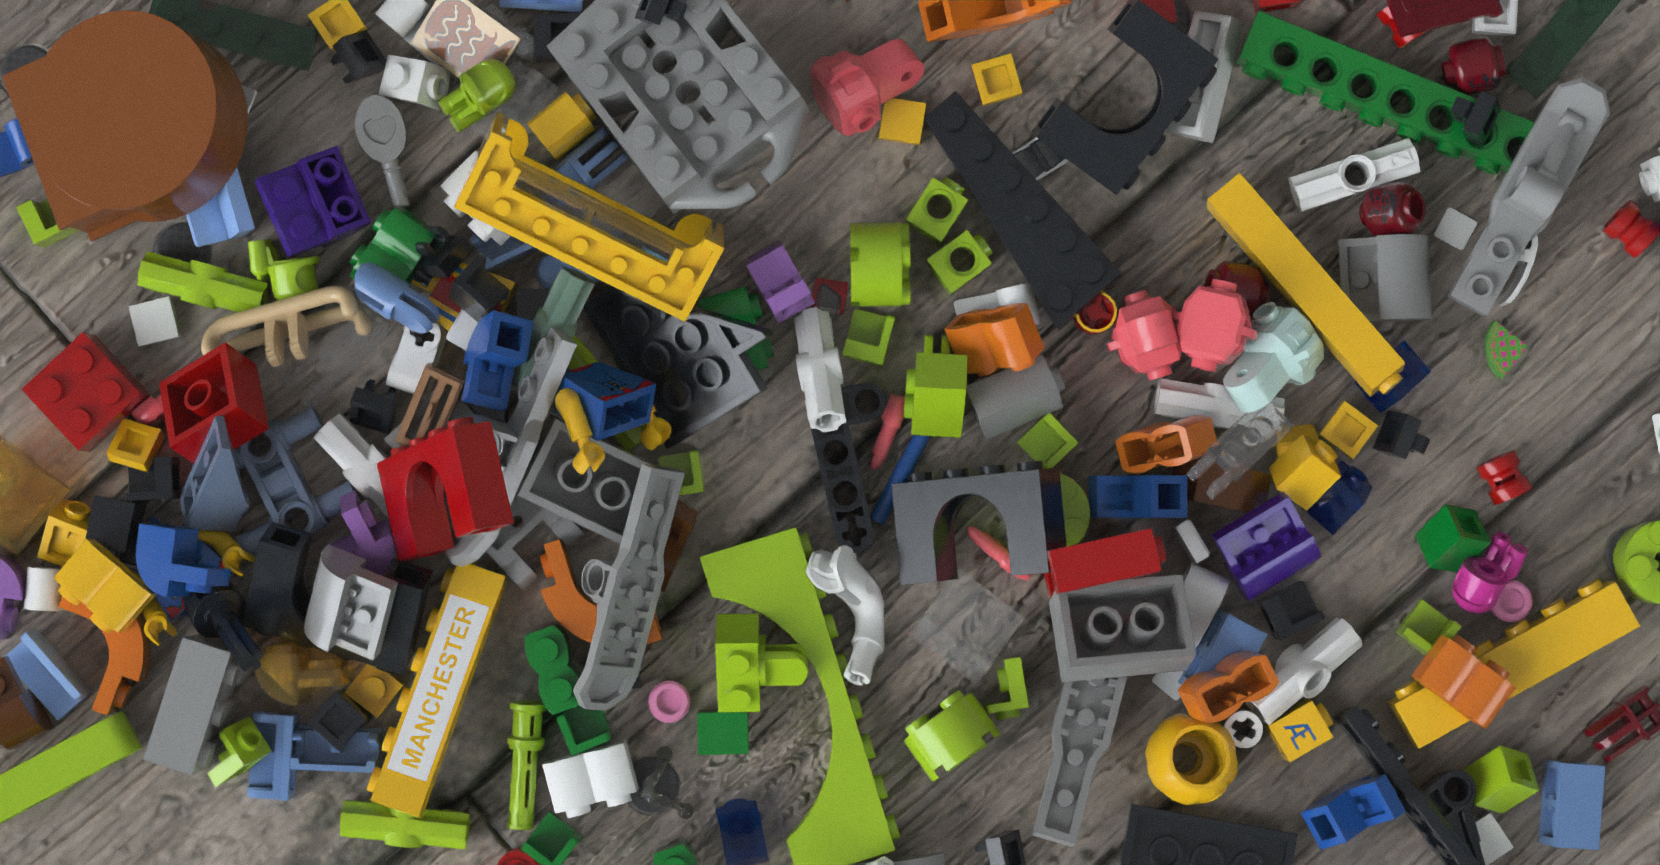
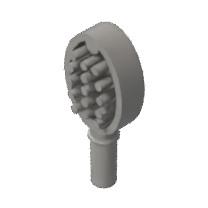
(384, 138)

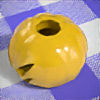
(1215, 764)

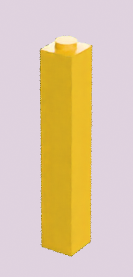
(1306, 286)

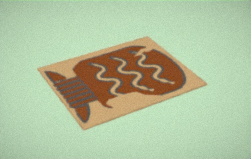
(462, 36)

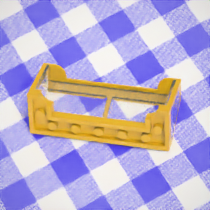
(588, 227)

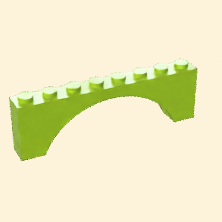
(848, 814)

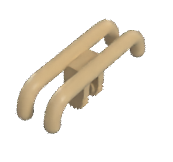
(284, 320)

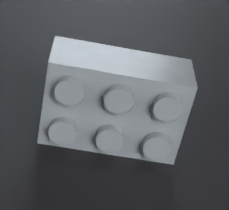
(590, 499)
(1123, 629)
(195, 706)

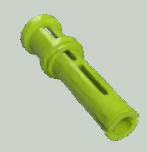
(526, 743)

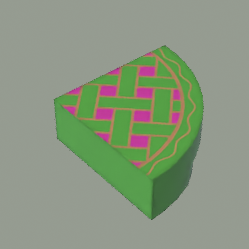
(1501, 349)

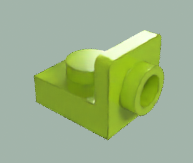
(1012, 681)
(244, 750)

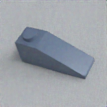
(214, 489)

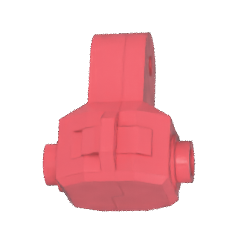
(855, 86)
(1214, 325)
(1146, 335)

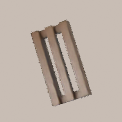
(445, 378)

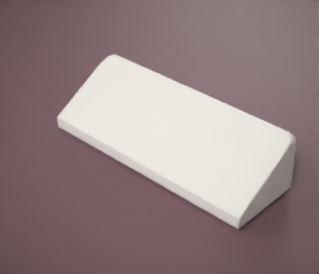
(1220, 37)

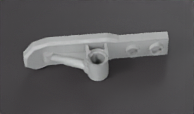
(1532, 189)
(520, 436)
(628, 591)
(1079, 739)

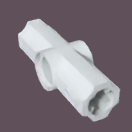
(1378, 166)
(819, 370)
(1213, 400)
(354, 456)
(1307, 669)

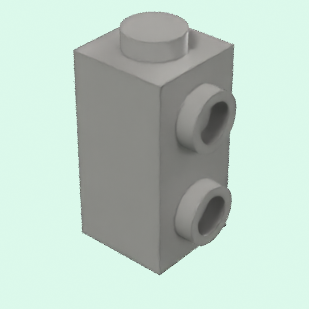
(1015, 397)

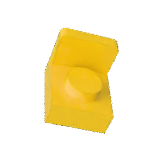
(64, 531)

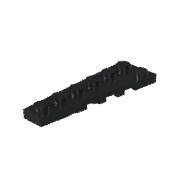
(1041, 238)

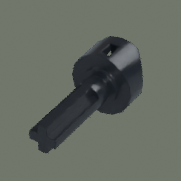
(222, 616)

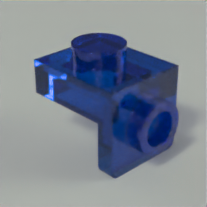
(1412, 374)
(1341, 499)
(742, 832)

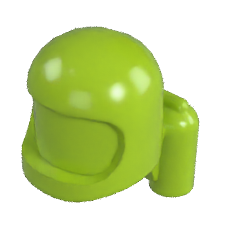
(480, 92)
(287, 276)

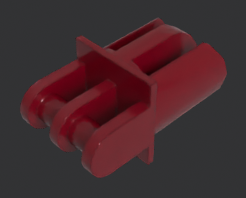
(1628, 723)

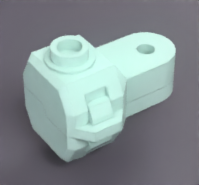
(1283, 353)

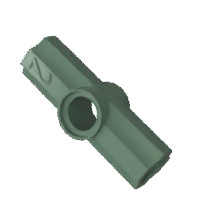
(559, 311)

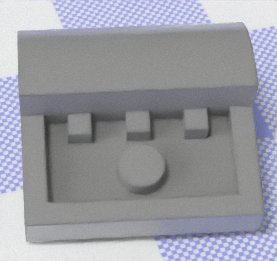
(1387, 276)
(348, 604)

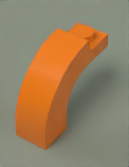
(968, 18)
(568, 601)
(127, 659)

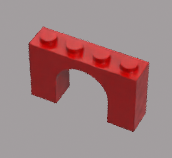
(470, 470)
(1104, 561)

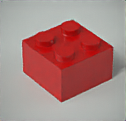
(209, 387)
(85, 392)

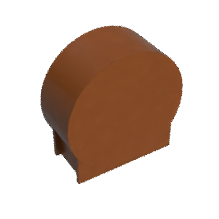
(129, 121)

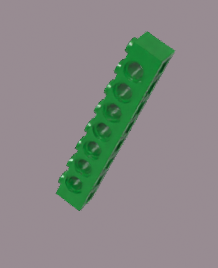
(1384, 80)

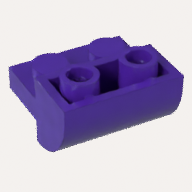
(313, 202)
(1266, 546)

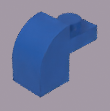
(492, 353)
(1138, 496)
(168, 561)
(1352, 809)

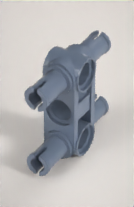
(282, 481)

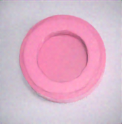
(1513, 603)
(669, 701)

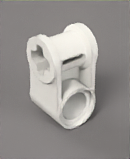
(412, 357)

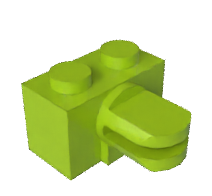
(936, 391)
(748, 663)

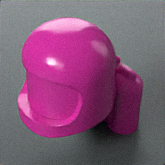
(1484, 579)

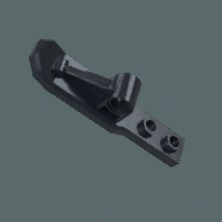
(1443, 823)

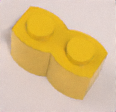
(563, 124)
(104, 586)

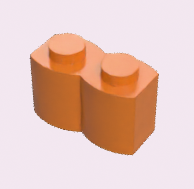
(996, 338)
(1165, 444)
(1235, 680)
(1463, 680)

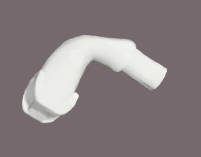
(852, 583)

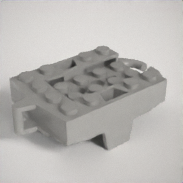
(669, 140)

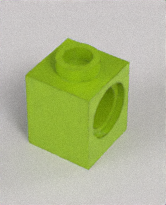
(929, 226)
(949, 277)

